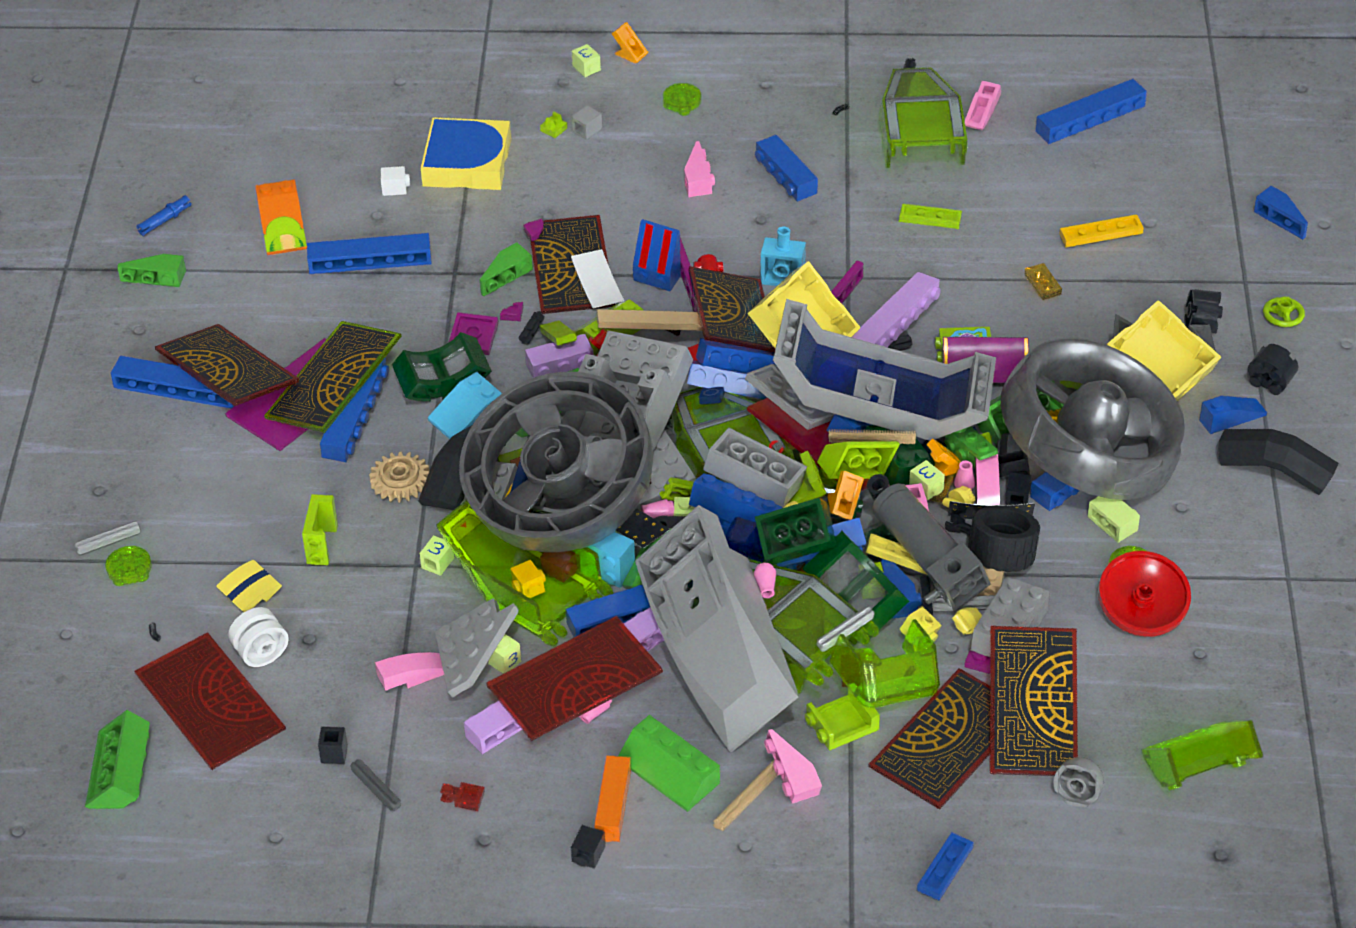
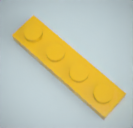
(1101, 230)

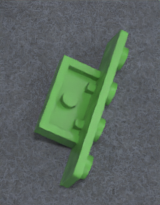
(969, 444)

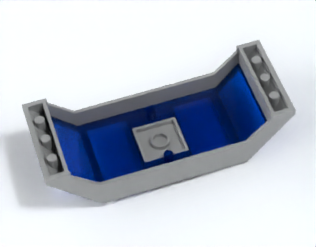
(880, 382)

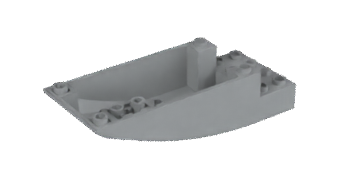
(649, 373)
(725, 636)

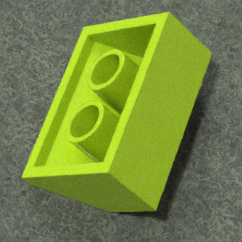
(591, 328)
(858, 458)

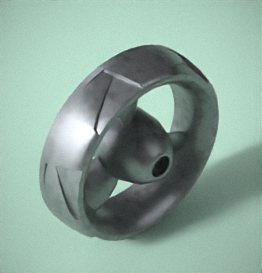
(1115, 402)
(558, 462)

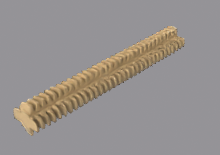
(871, 437)
(745, 797)

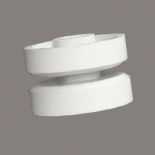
(258, 637)

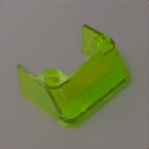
(890, 679)
(1202, 750)

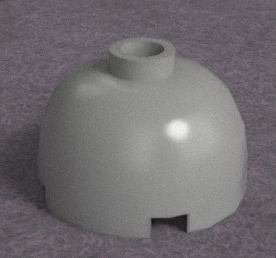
(1079, 781)

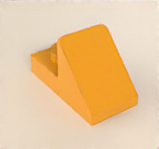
(630, 45)
(944, 459)
(846, 495)

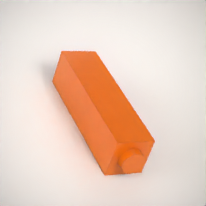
(613, 797)

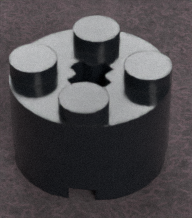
(1203, 309)
(1272, 368)

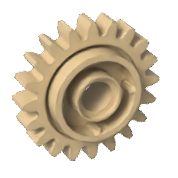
(399, 476)

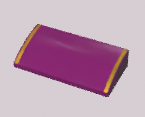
(1007, 350)

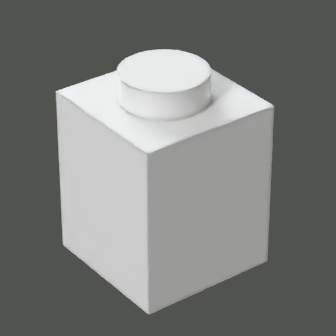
(394, 180)

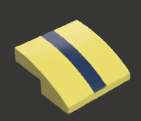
(249, 585)

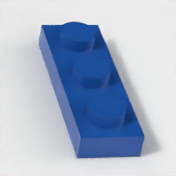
(945, 866)

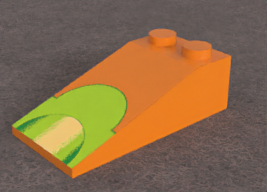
(281, 217)

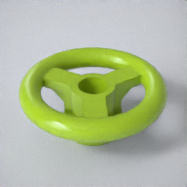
(1283, 307)

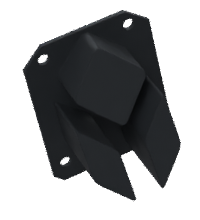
(1011, 456)

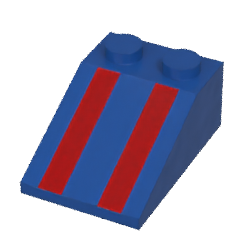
(657, 256)

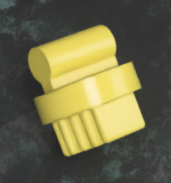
(961, 494)
(967, 619)

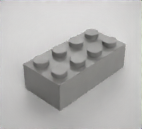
(754, 467)
(1013, 605)

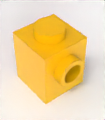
(528, 579)

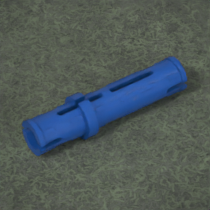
(170, 211)

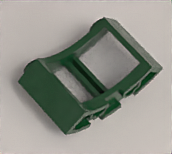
(440, 370)
(854, 582)

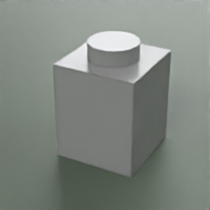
(586, 122)

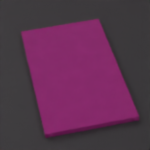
(251, 413)

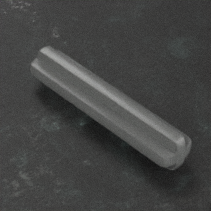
(367, 776)

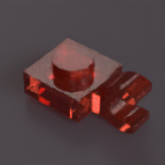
(466, 796)

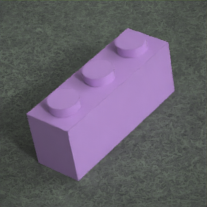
(555, 358)

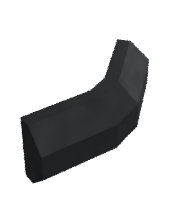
(1278, 452)
(443, 482)

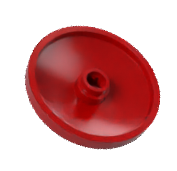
(1144, 593)

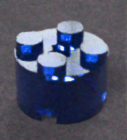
(744, 538)

